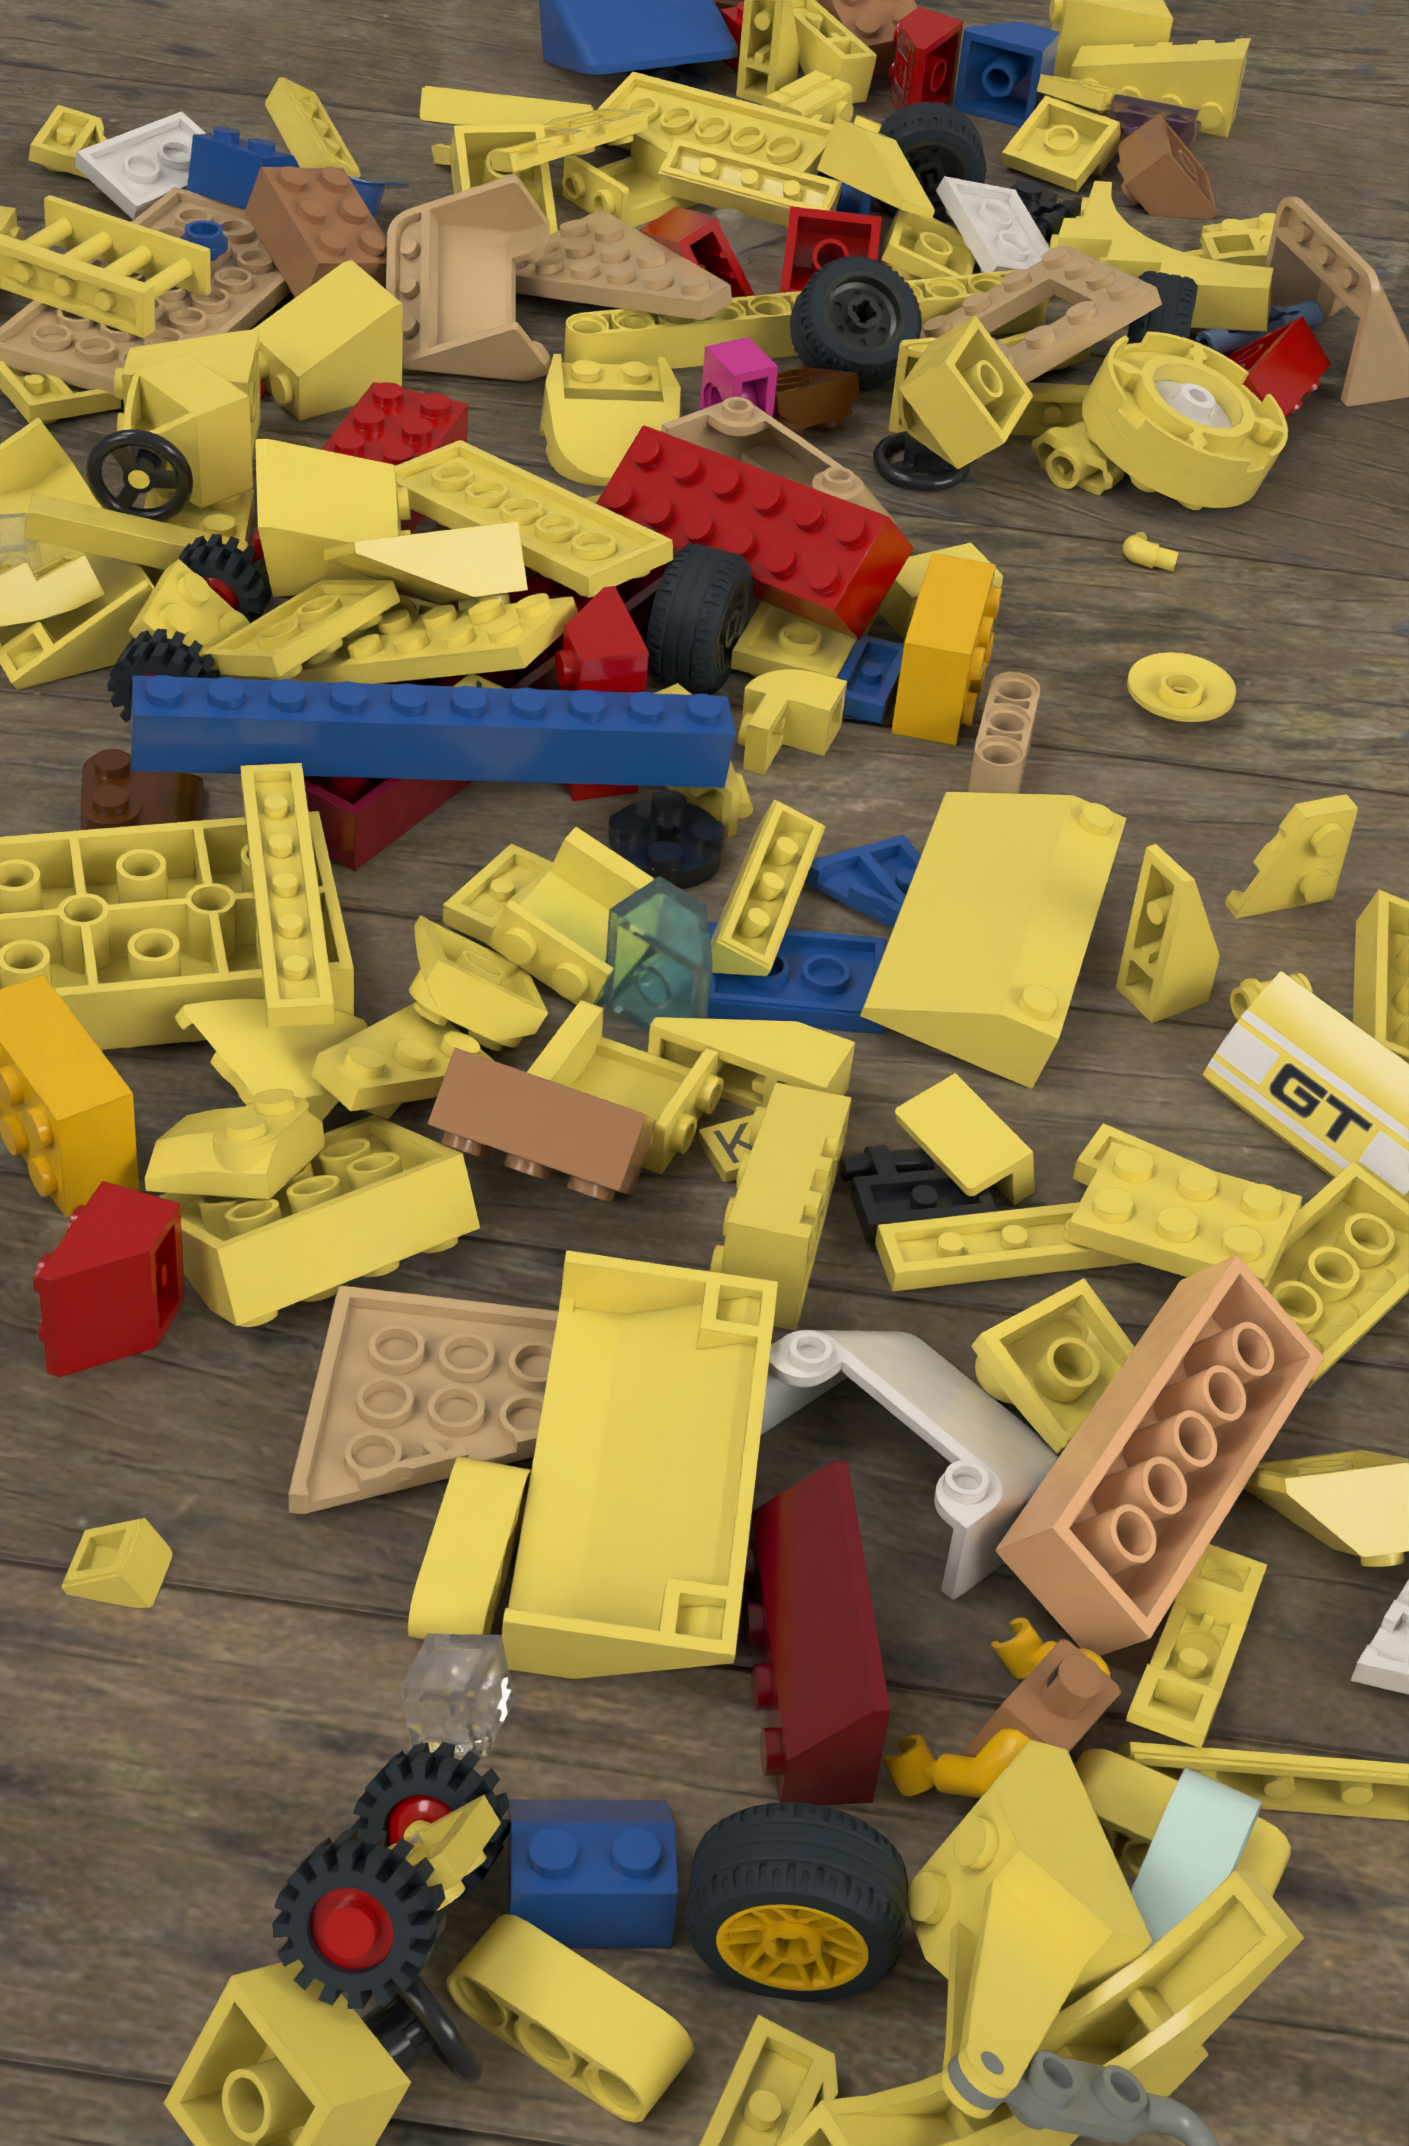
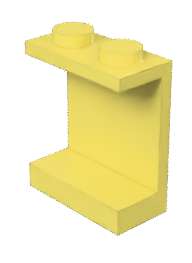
(564, 919)

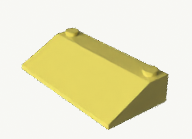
(94, 632)
(996, 928)
(642, 1471)

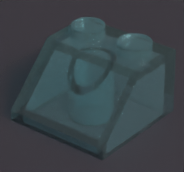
(658, 955)

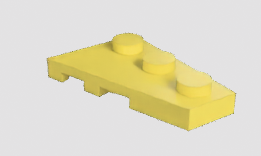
(391, 1061)

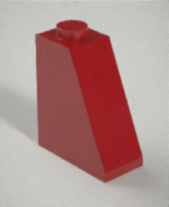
(701, 242)

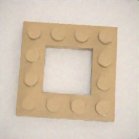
(1102, 301)

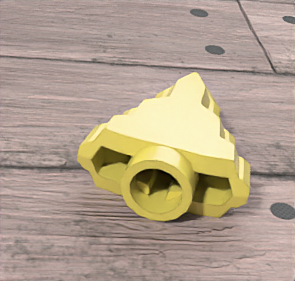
(1075, 460)

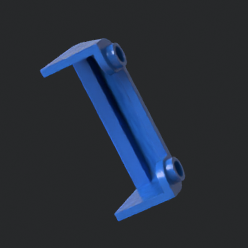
(632, 34)

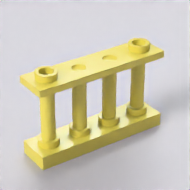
(98, 292)

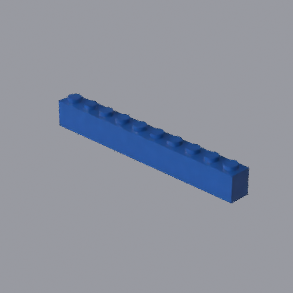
(430, 732)

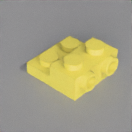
(1063, 144)

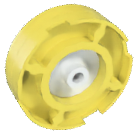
(1183, 421)

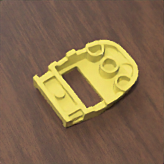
(598, 410)

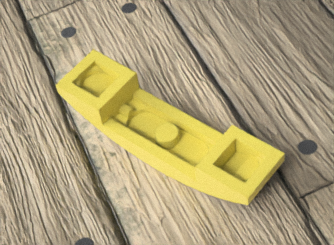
(1198, 1647)

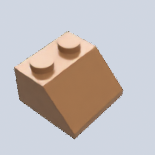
(1164, 174)

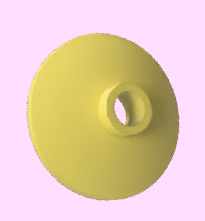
(1181, 687)

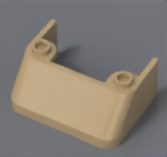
(755, 438)

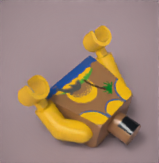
(1053, 1705)

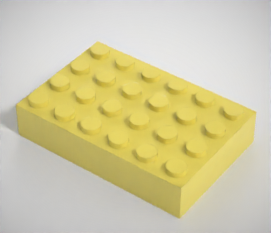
(146, 923)

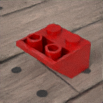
(110, 1280)

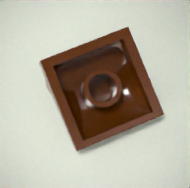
(814, 398)
(124, 798)

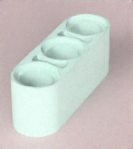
(1192, 1850)

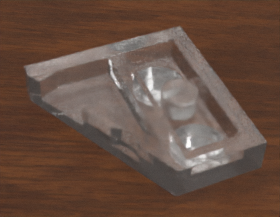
(749, 235)

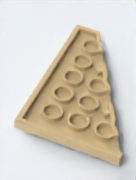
(620, 267)
(414, 1388)

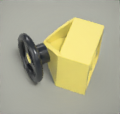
(954, 408)
(180, 434)
(306, 2071)

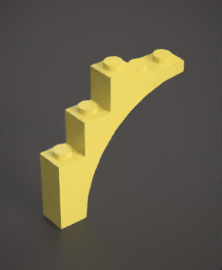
(1227, 293)
(1140, 2019)

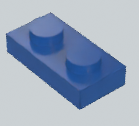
(871, 678)

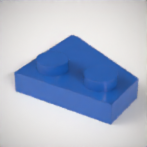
(868, 877)

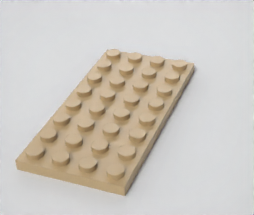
(88, 352)

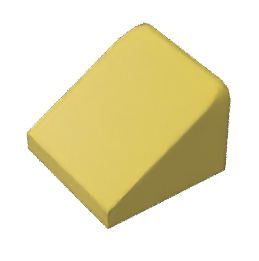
(119, 1565)

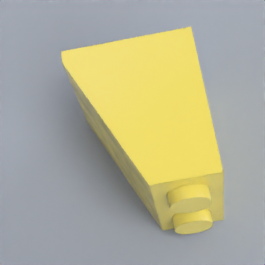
(1106, 24)
(332, 343)
(228, 354)
(319, 502)

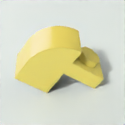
(789, 710)

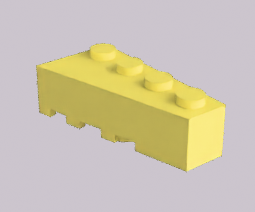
(1187, 75)
(784, 1193)

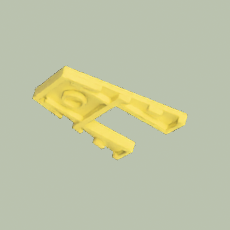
(563, 136)

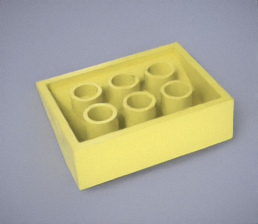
(344, 1216)

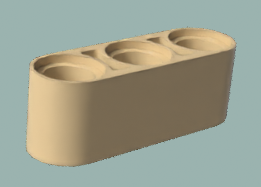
(1004, 734)

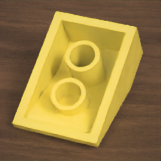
(473, 167)
(443, 565)

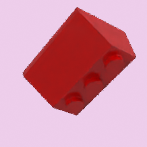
(1283, 364)
(602, 655)

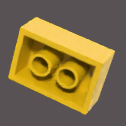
(946, 649)
(61, 1099)

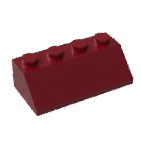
(815, 1643)

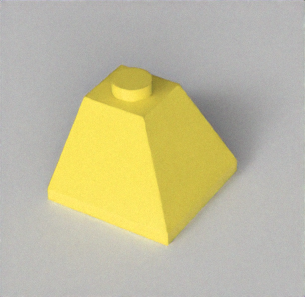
(1343, 1499)

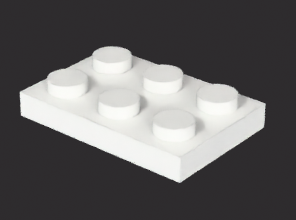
(141, 163)
(993, 224)

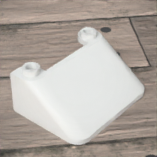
(991, 1451)

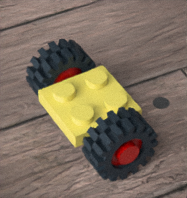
(192, 608)
(369, 1901)

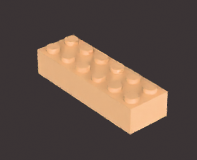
(1161, 1458)

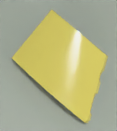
(270, 1058)

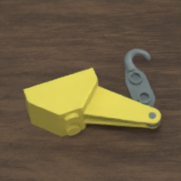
(1023, 1923)

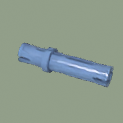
(1230, 340)

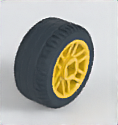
(797, 1902)

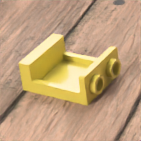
(625, 187)
(633, 1079)

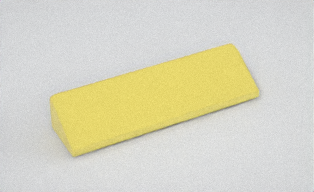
(483, 108)
(308, 128)
(742, 183)
(109, 532)
(765, 892)
(1290, 1780)

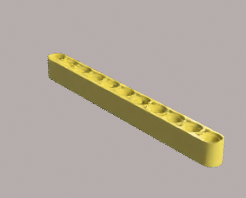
(643, 336)

